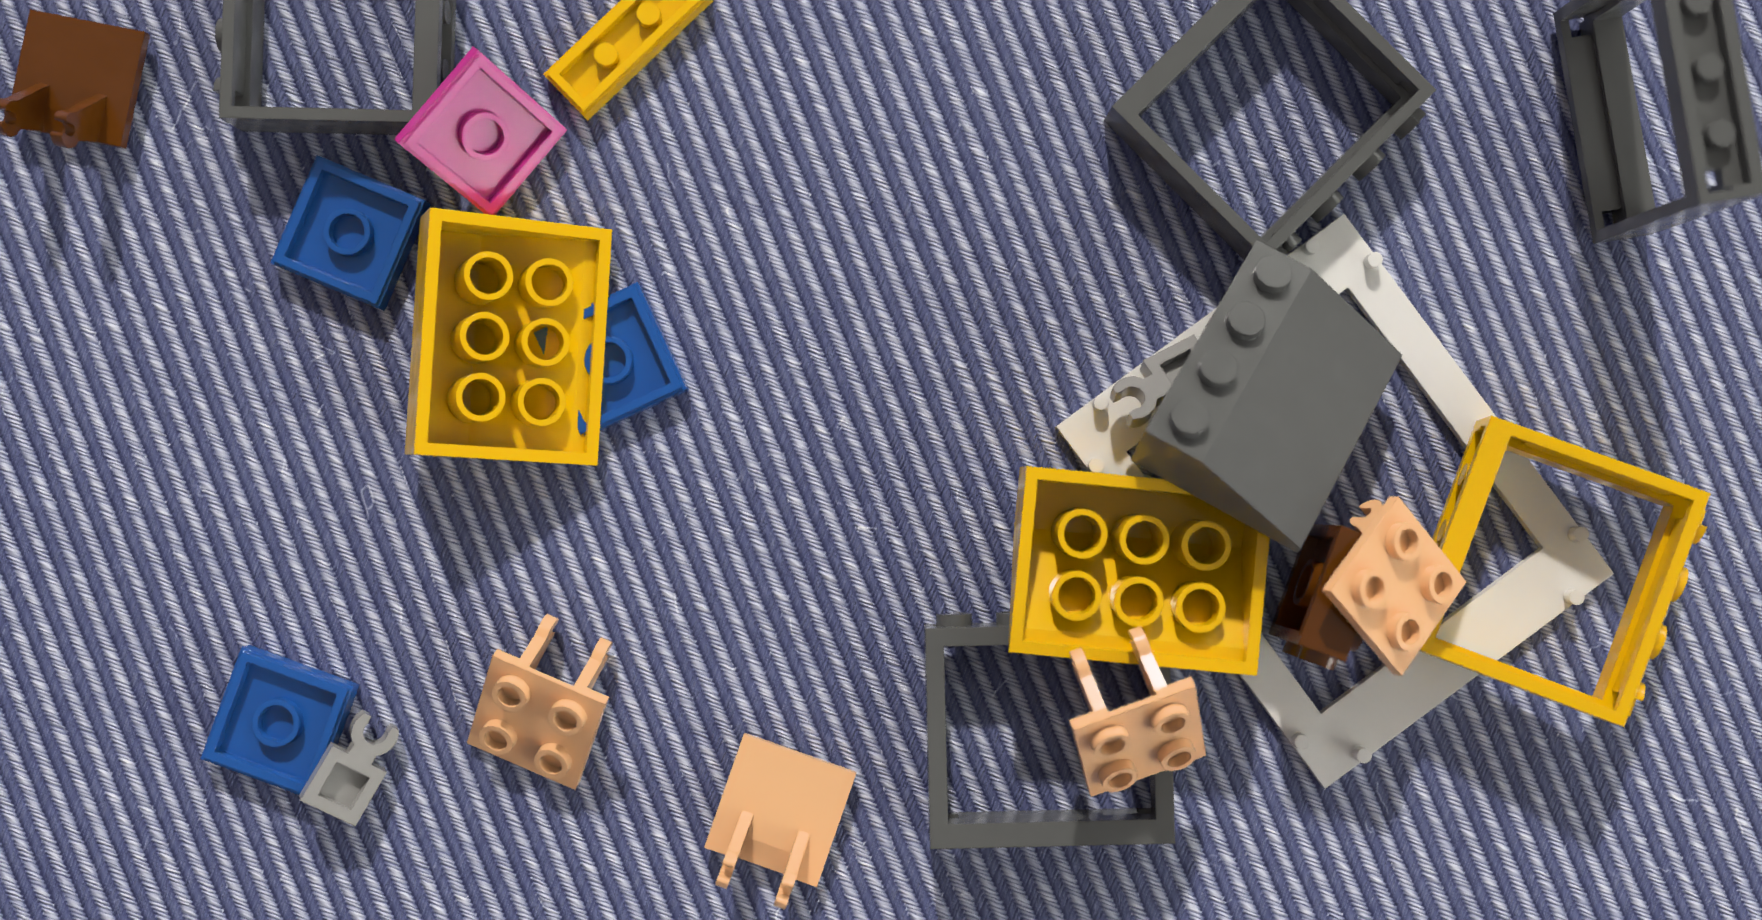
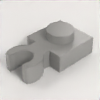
(1158, 374)
(349, 777)

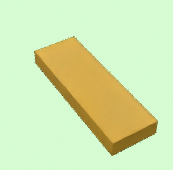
(619, 49)

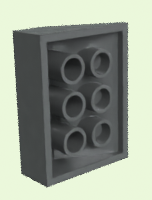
(1270, 399)

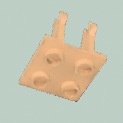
(1393, 583)
(537, 717)
(1138, 737)
(779, 813)

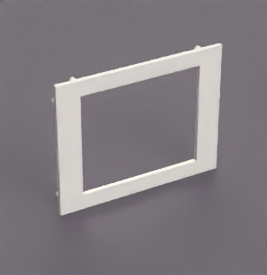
(1488, 623)

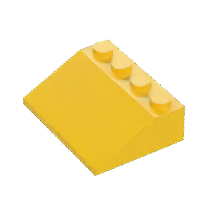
(474, 353)
(1129, 554)

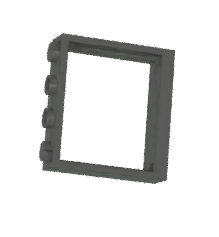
(1353, 40)
(241, 42)
(1706, 107)
(1031, 827)

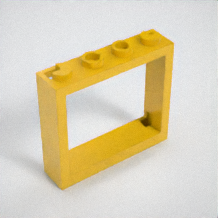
(1656, 585)

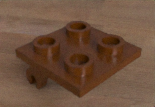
(75, 81)

